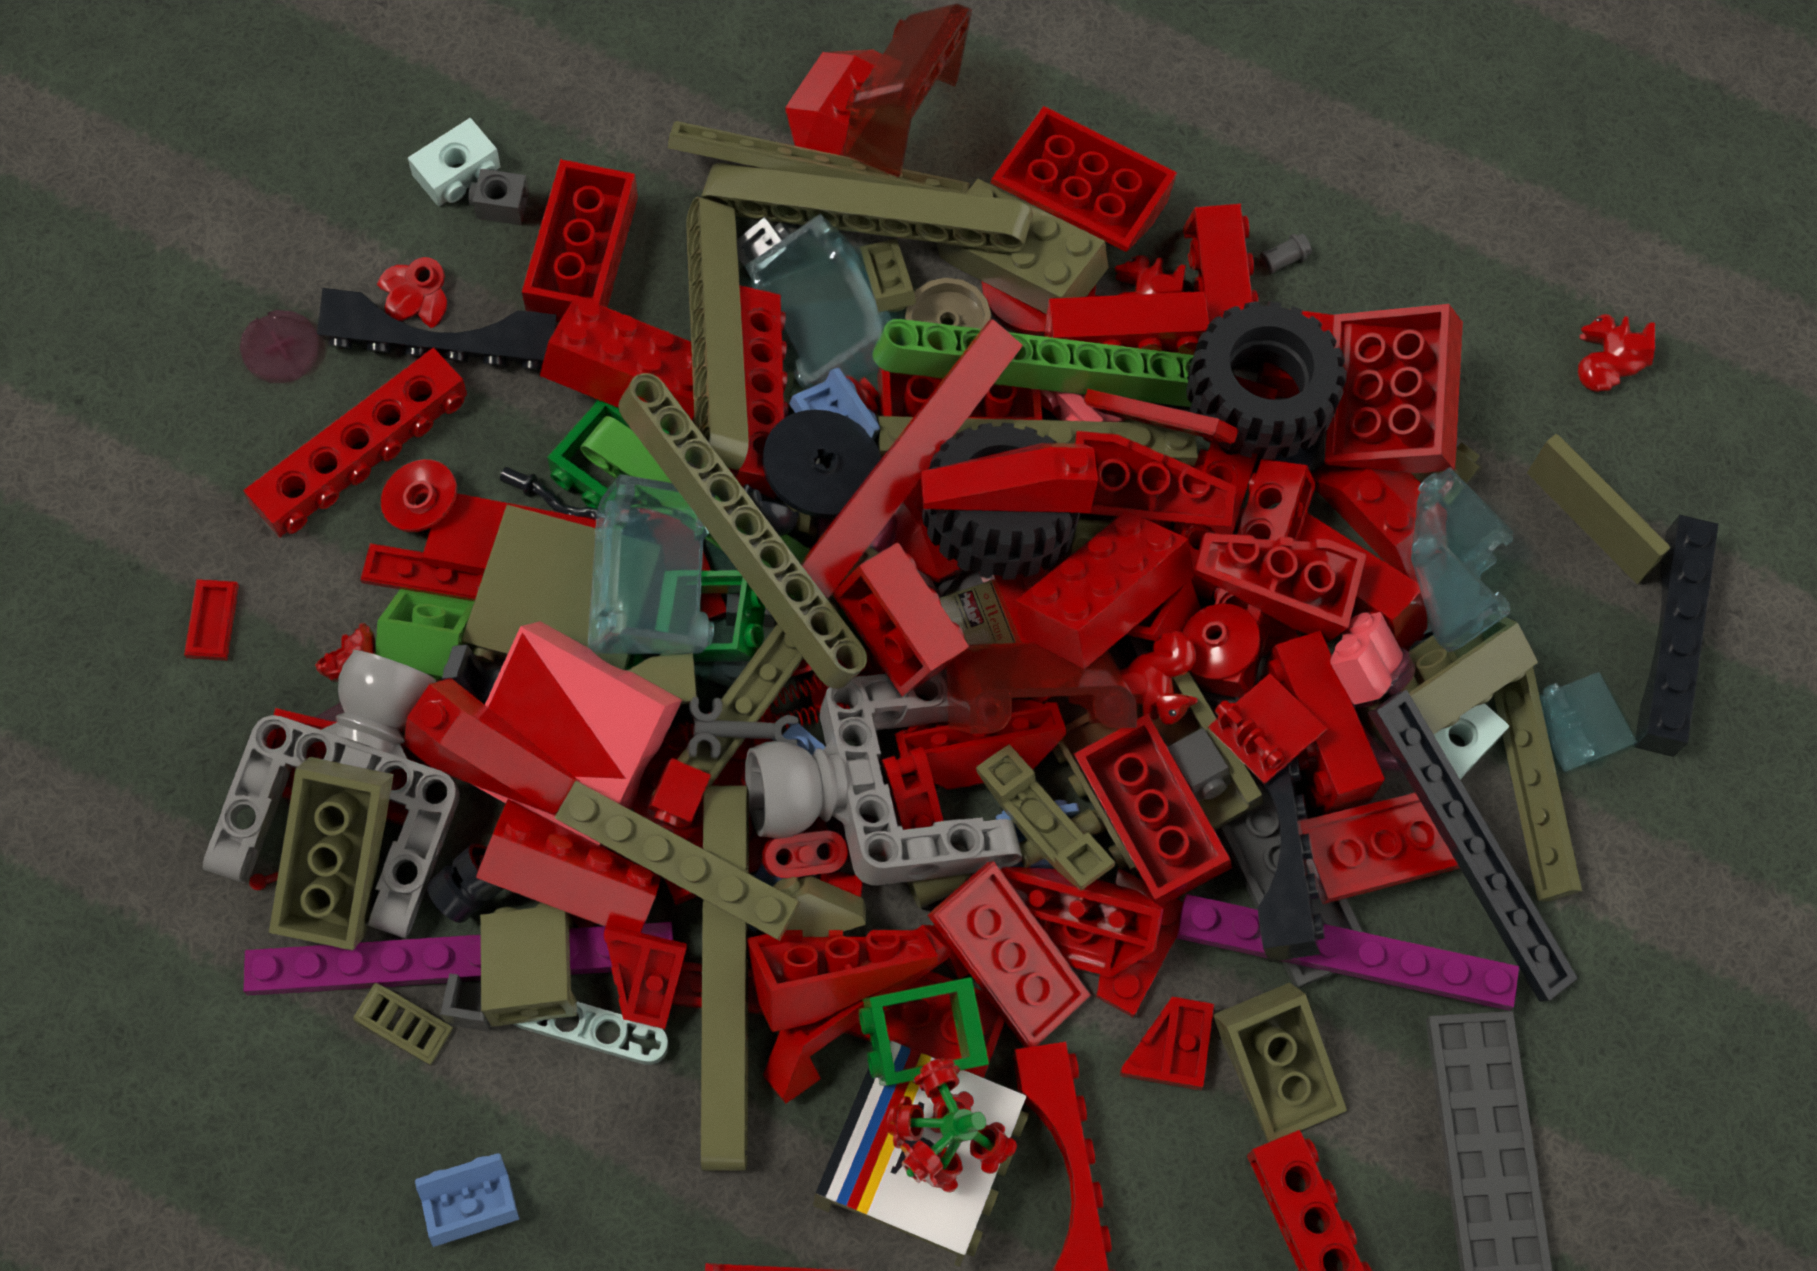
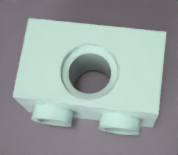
(461, 145)
(1479, 730)

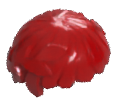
(332, 663)

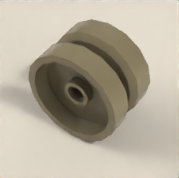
(950, 303)

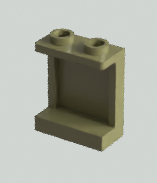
(526, 965)

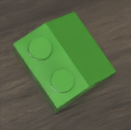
(422, 630)

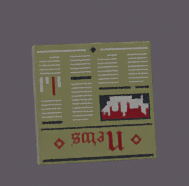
(979, 614)

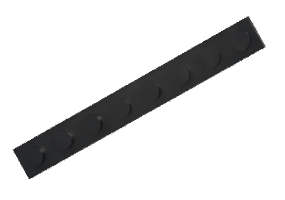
(1473, 846)

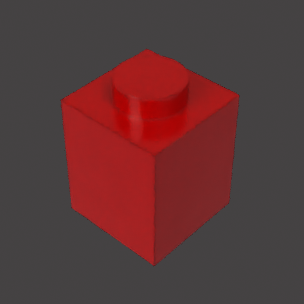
(678, 793)

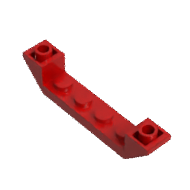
(790, 1066)

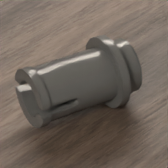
(1286, 253)

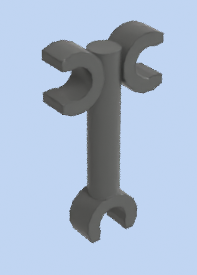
(707, 728)

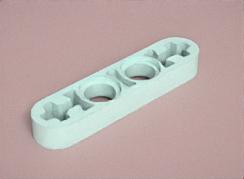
(585, 1034)

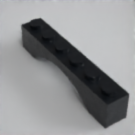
(355, 318)
(1672, 679)
(1287, 912)

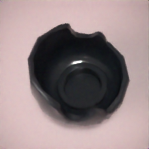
(777, 513)

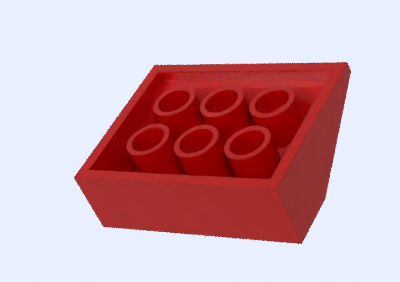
(1086, 179)
(1398, 390)

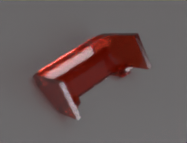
(921, 51)

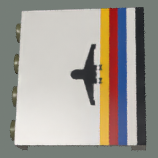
(868, 1170)

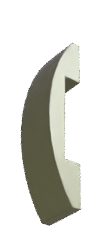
(1042, 820)

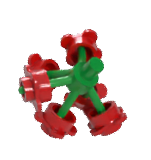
(954, 1120)

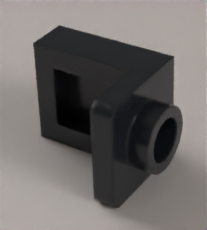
(469, 672)

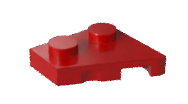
(645, 973)

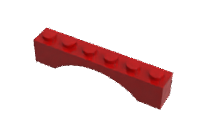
(1046, 1079)

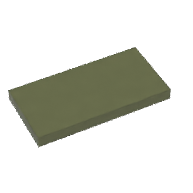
(1597, 509)

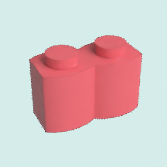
(1366, 657)

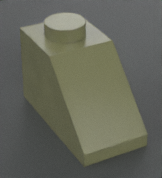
(822, 906)

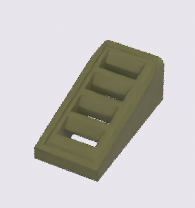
(370, 1005)

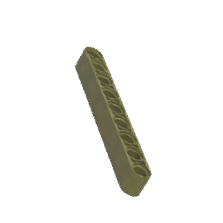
(871, 207)
(717, 330)
(743, 550)
(725, 993)

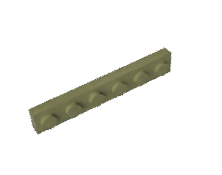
(1537, 790)
(677, 860)

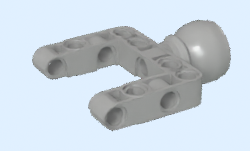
(376, 704)
(845, 781)

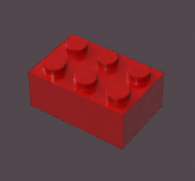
(900, 618)

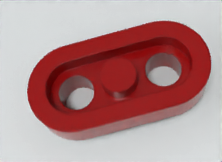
(803, 854)

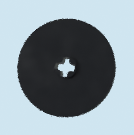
(792, 455)

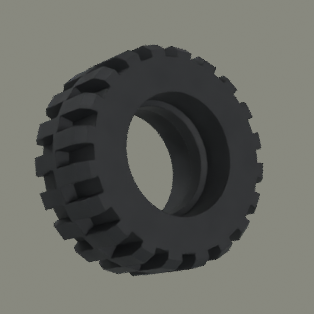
(1281, 339)
(997, 540)

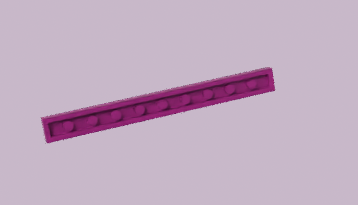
(402, 962)

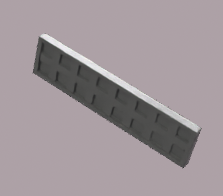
(1488, 1143)

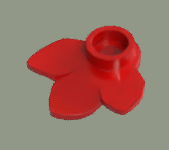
(412, 297)

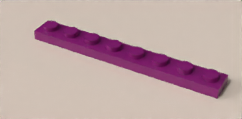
(1359, 955)

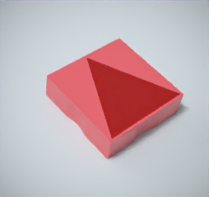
(581, 713)

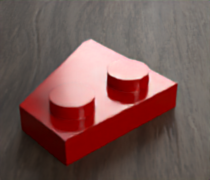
(1174, 1046)

